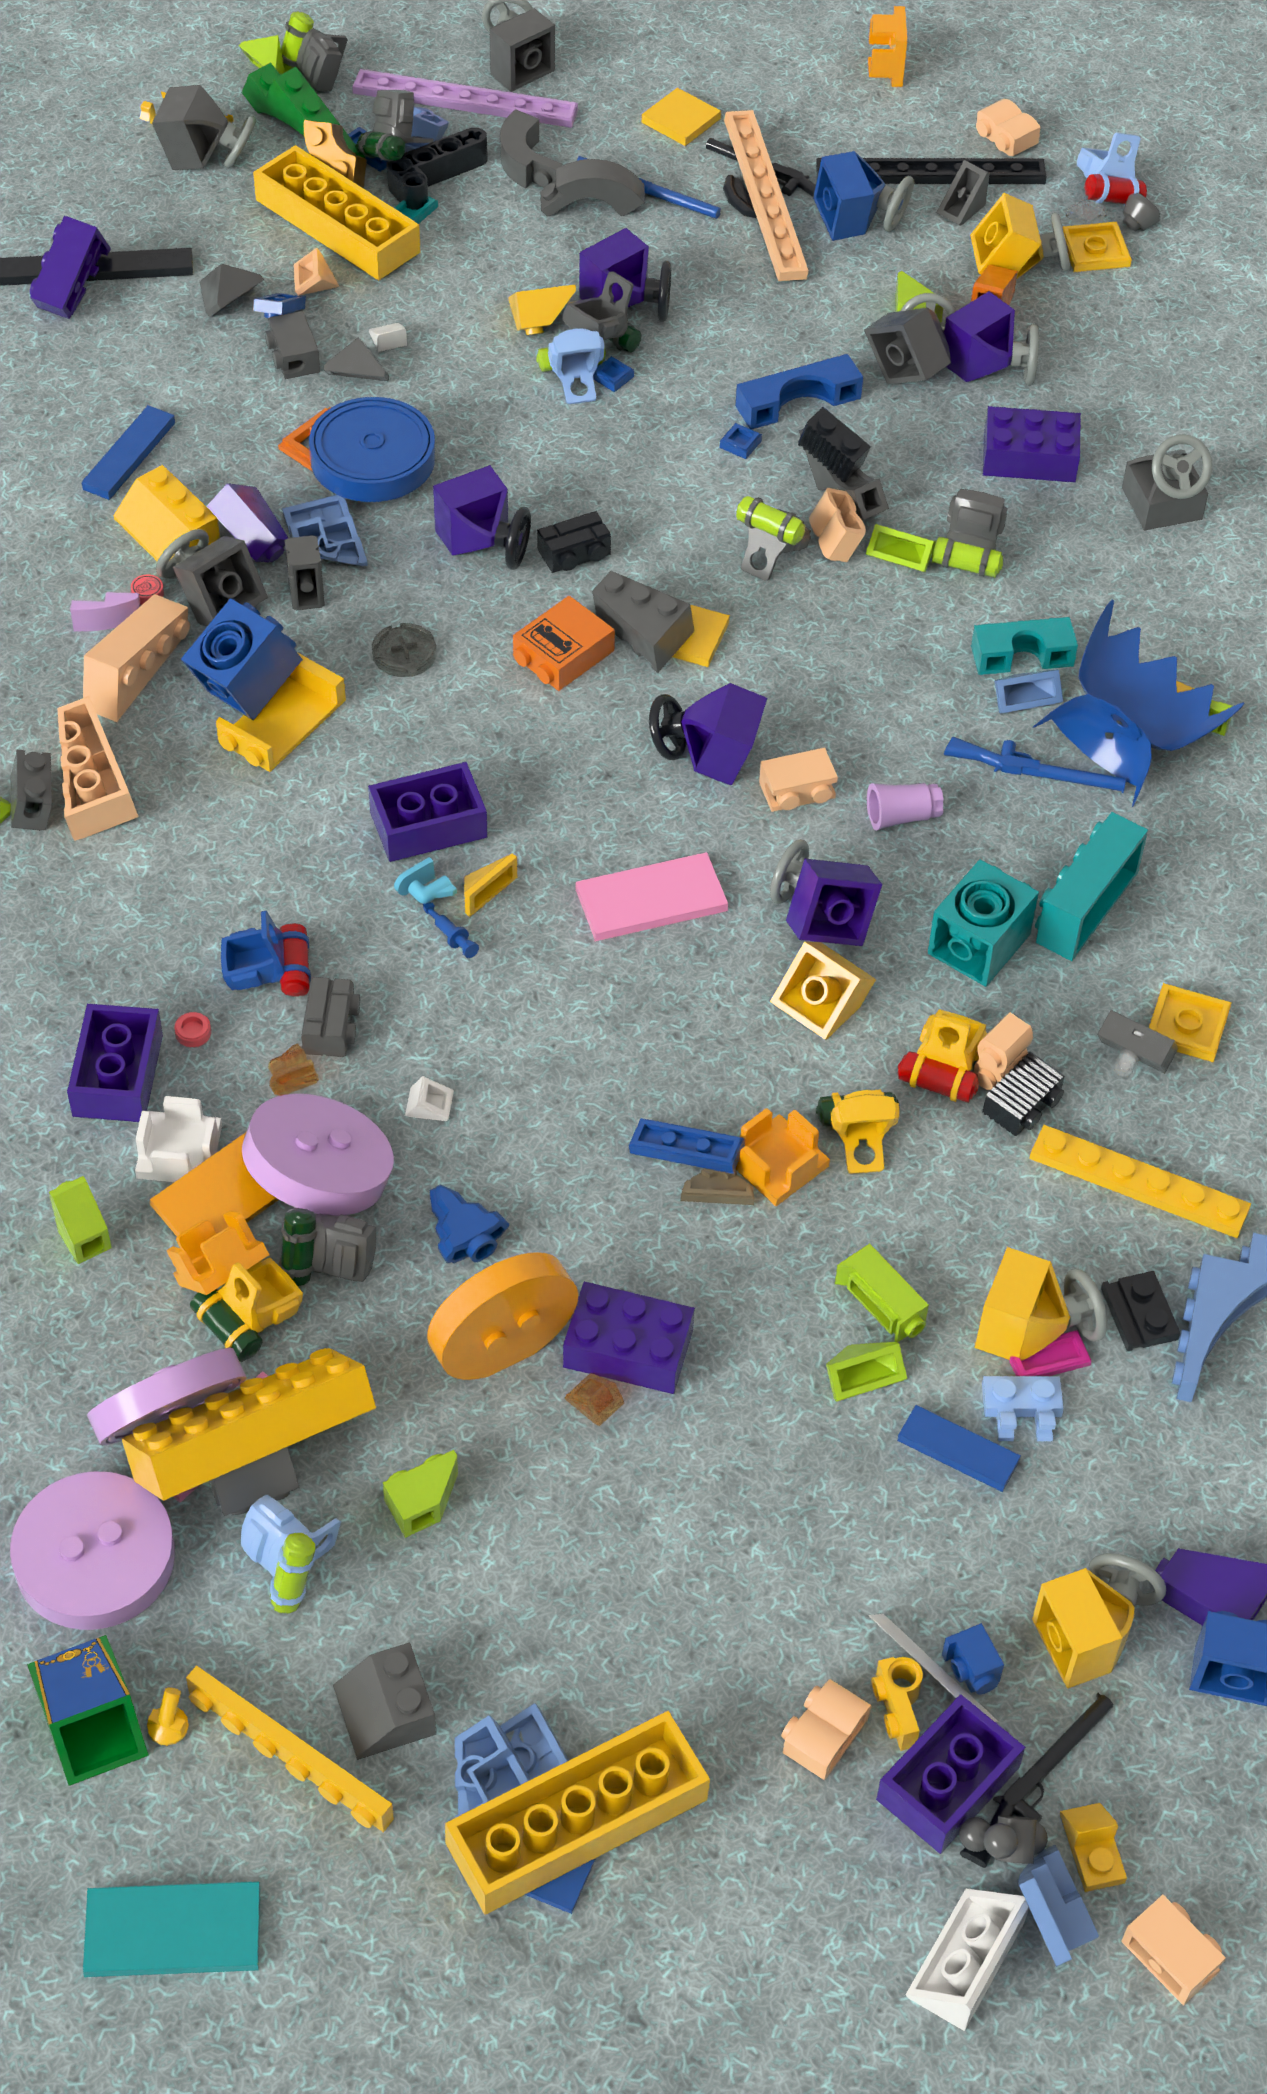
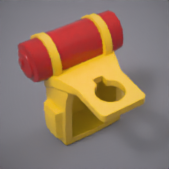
(945, 1056)

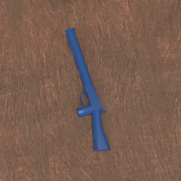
(678, 198)
(1025, 764)

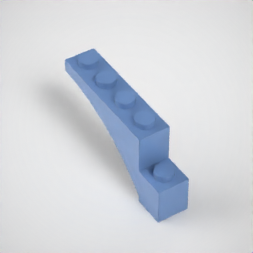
(1220, 1297)

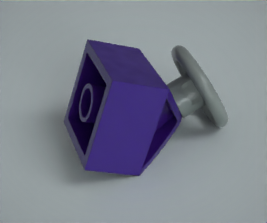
(983, 340)
(829, 898)

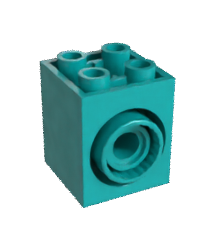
(982, 922)

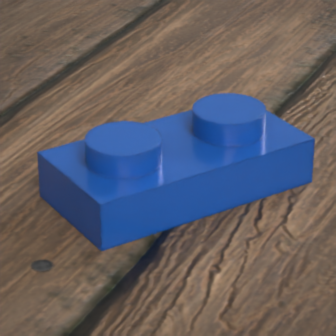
(279, 304)

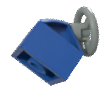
(852, 192)

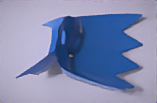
(1137, 696)

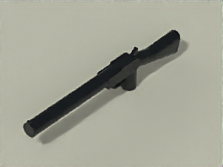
(792, 176)
(1014, 1798)

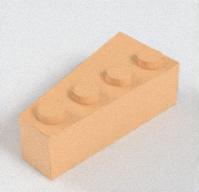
(132, 655)
(92, 779)

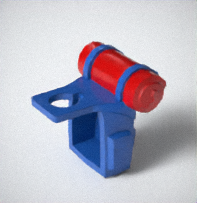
(267, 956)

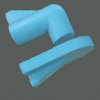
(413, 882)

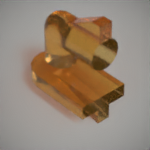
(291, 1071)

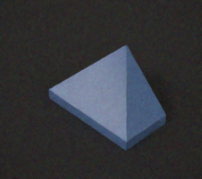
(1028, 690)

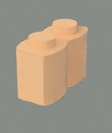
(1008, 127)
(837, 525)
(1002, 1050)
(825, 1728)

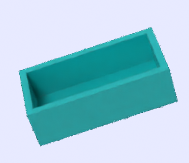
(1090, 885)

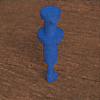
(456, 935)

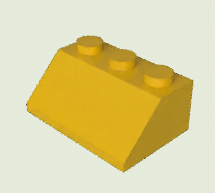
(162, 510)

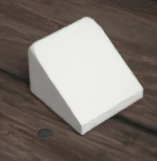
(389, 336)
(429, 1100)

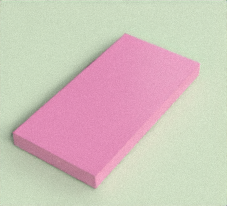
(651, 896)

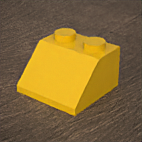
(822, 989)

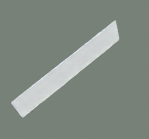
(923, 1659)

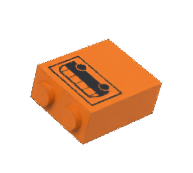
(563, 643)

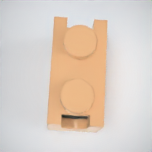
(798, 779)
(1174, 1948)

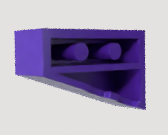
(67, 267)

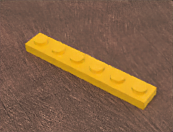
(1140, 1181)
(300, 1758)

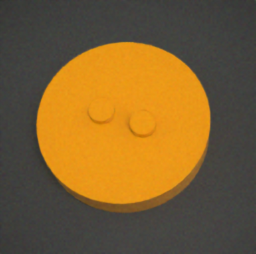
(502, 1315)

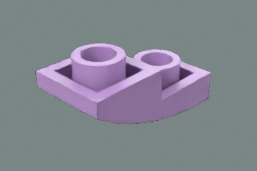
(103, 615)

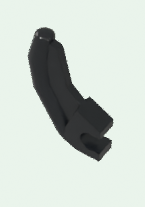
(738, 196)

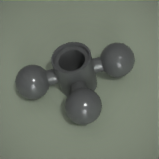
(1010, 1840)

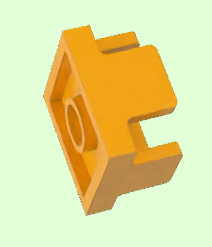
(889, 31)
(780, 1154)
(208, 1257)

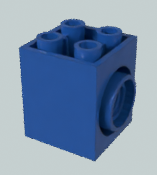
(242, 658)

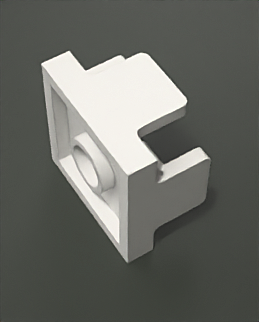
(175, 1139)

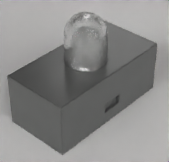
(1136, 1044)

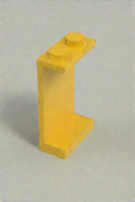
(288, 717)

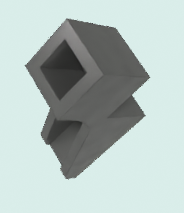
(864, 490)

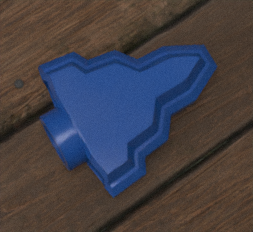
(464, 1226)

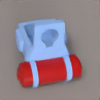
(1109, 173)

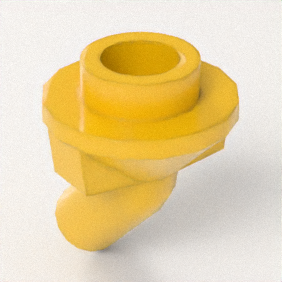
(168, 1723)

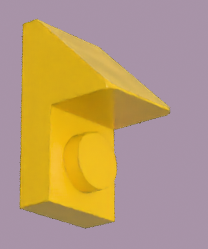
(1093, 1846)

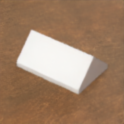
(968, 1954)

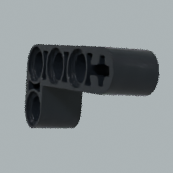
(434, 163)

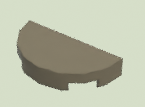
(717, 1187)

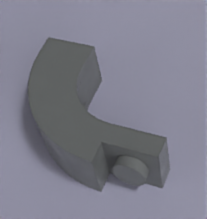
(519, 161)
(593, 180)

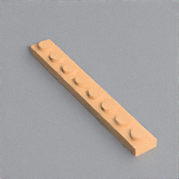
(766, 196)

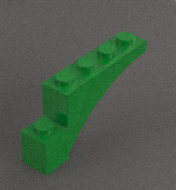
(288, 99)

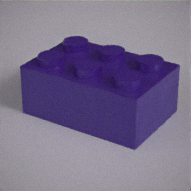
(1031, 444)
(428, 811)
(115, 1062)
(628, 1337)
(950, 1773)

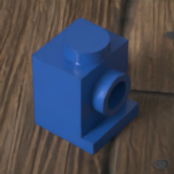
(974, 1659)

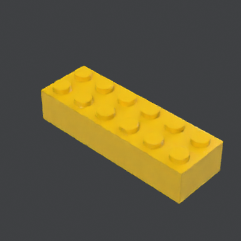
(337, 212)
(247, 1423)
(576, 1812)

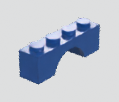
(830, 380)

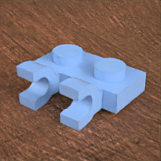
(1023, 1397)

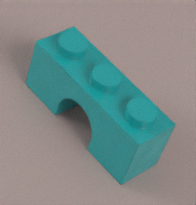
(1048, 639)

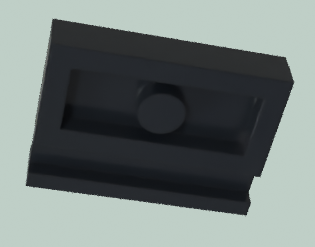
(1140, 1311)

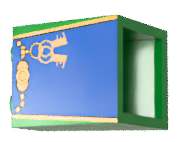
(88, 1710)

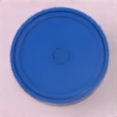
(372, 449)

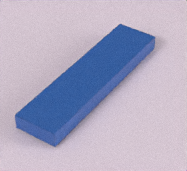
(128, 452)

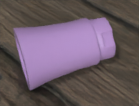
(903, 803)

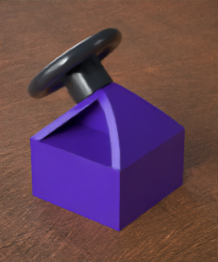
(628, 258)
(474, 516)
(715, 729)

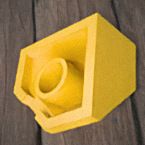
(539, 307)

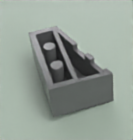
(644, 617)

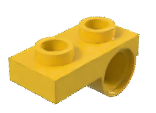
(900, 1720)

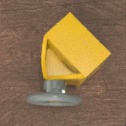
(1012, 240)
(1030, 1312)
(1090, 1618)

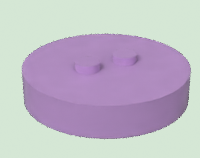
(317, 1154)
(165, 1392)
(92, 1550)

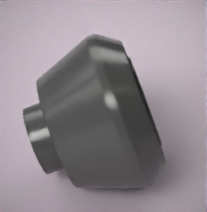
(1140, 212)

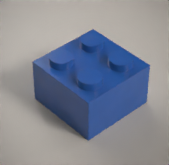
(1231, 1658)

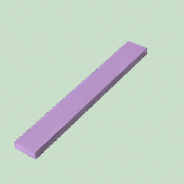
(468, 97)

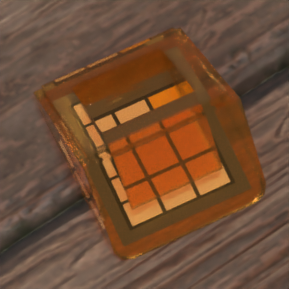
(596, 1398)

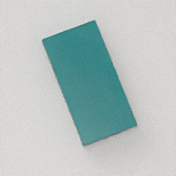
(172, 1929)

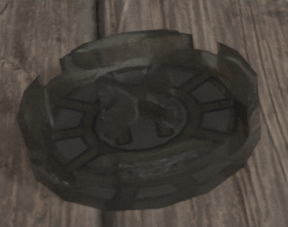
(404, 650)

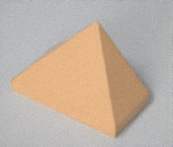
(313, 274)

